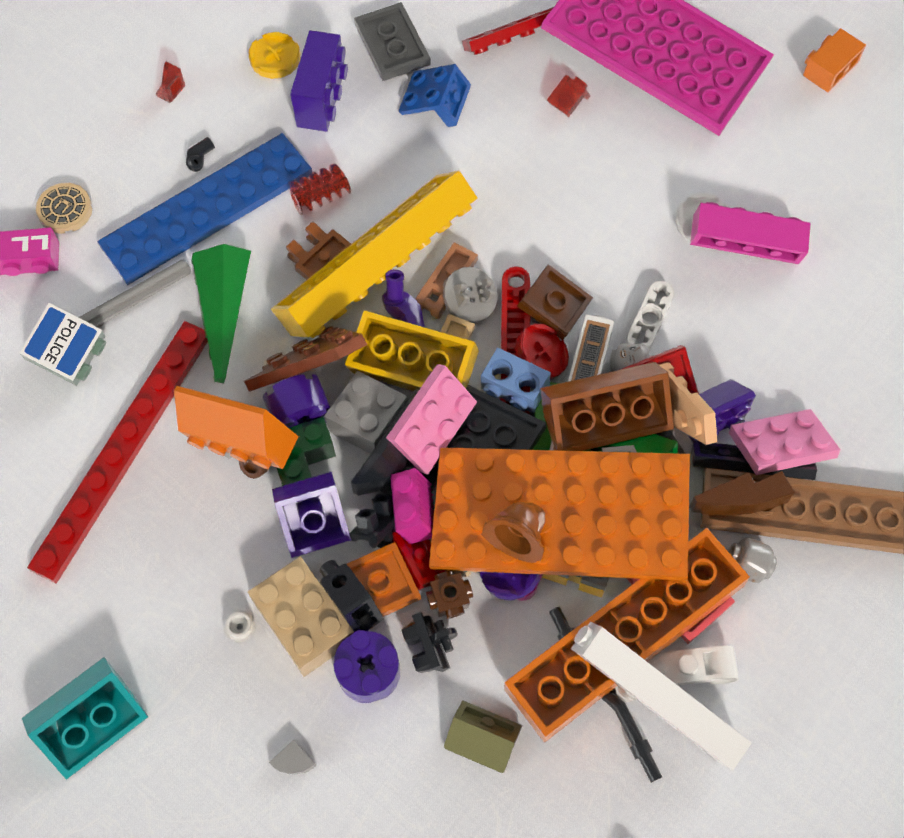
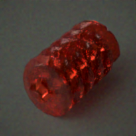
(318, 187)

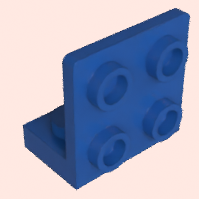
(439, 90)

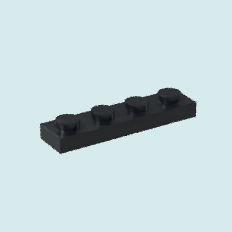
(730, 458)

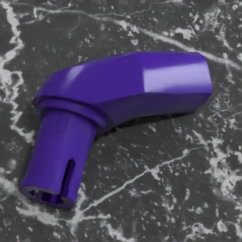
(400, 303)

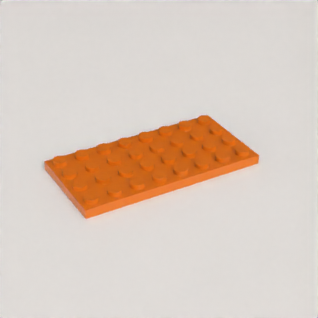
(600, 508)

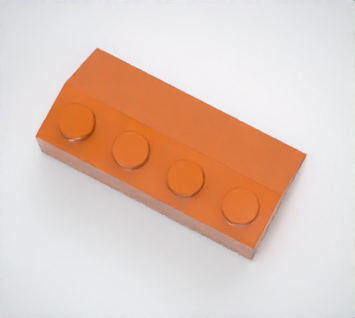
(233, 428)

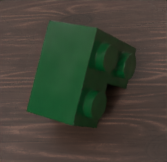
(311, 447)

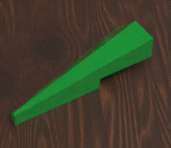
(220, 284)

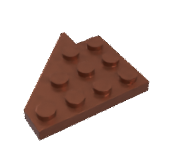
(328, 347)

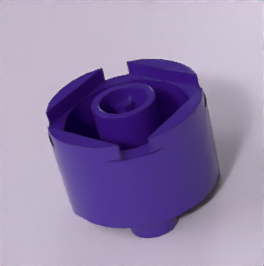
(297, 400)
(361, 649)

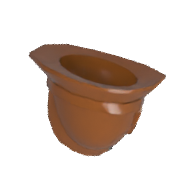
(517, 531)

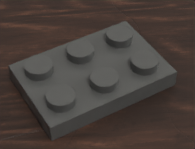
(392, 41)

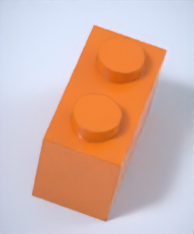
(833, 59)

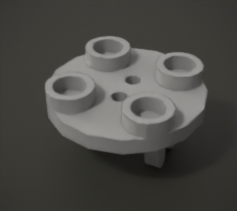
(458, 297)

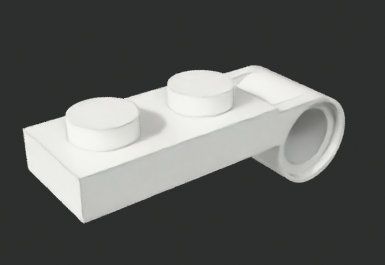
(698, 665)

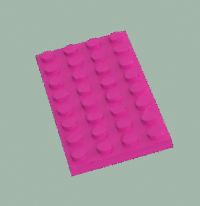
(665, 52)

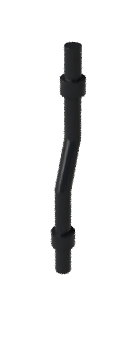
(640, 747)

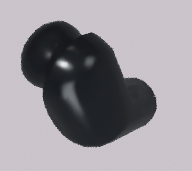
(196, 154)

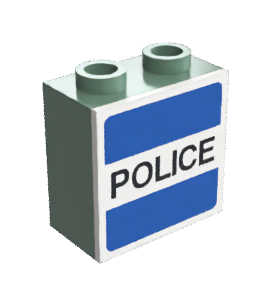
(63, 344)

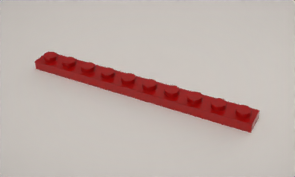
(118, 454)

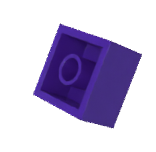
(311, 514)

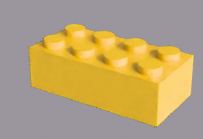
(408, 353)

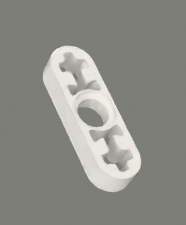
(649, 307)

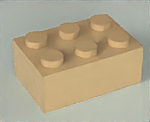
(301, 615)

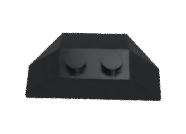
(382, 463)

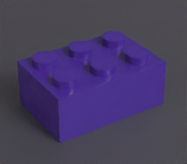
(319, 81)

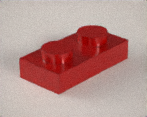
(417, 560)

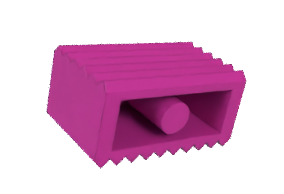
(412, 505)

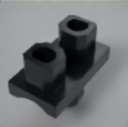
(375, 524)
(434, 642)

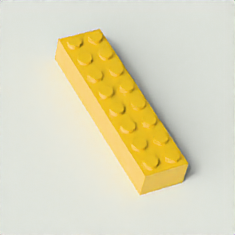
(374, 254)

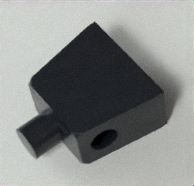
(349, 596)

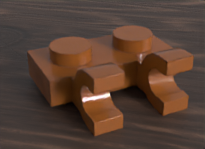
(325, 249)

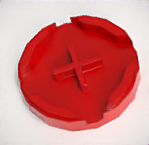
(542, 348)

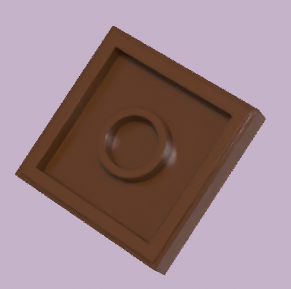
(555, 301)

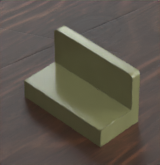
(482, 736)

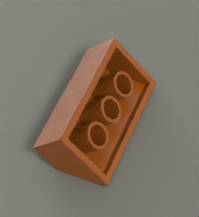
(608, 407)

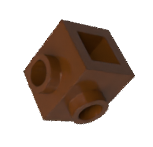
(447, 606)

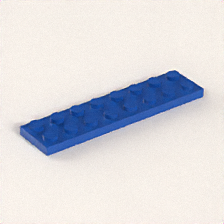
(204, 208)

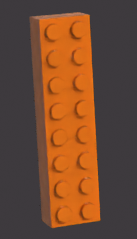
(643, 617)

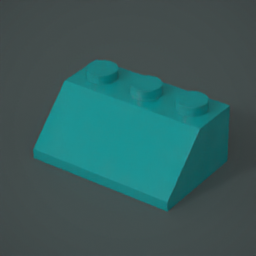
(84, 718)

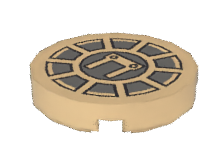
(64, 207)

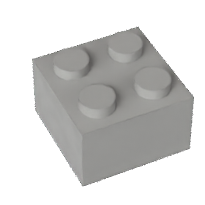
(364, 411)

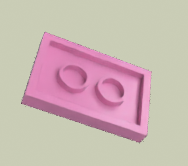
(432, 419)
(784, 441)

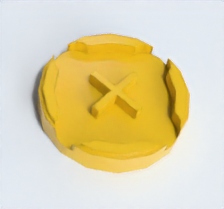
(274, 55)

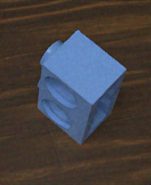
(520, 374)

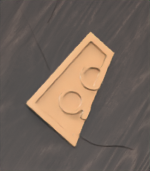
(690, 411)

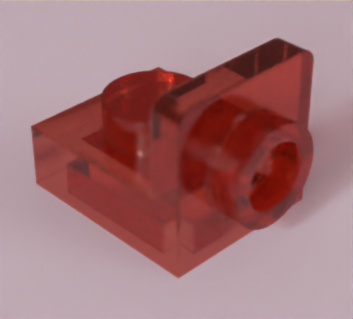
(568, 95)

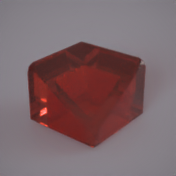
(171, 83)

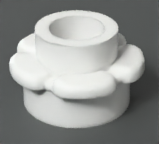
(236, 619)

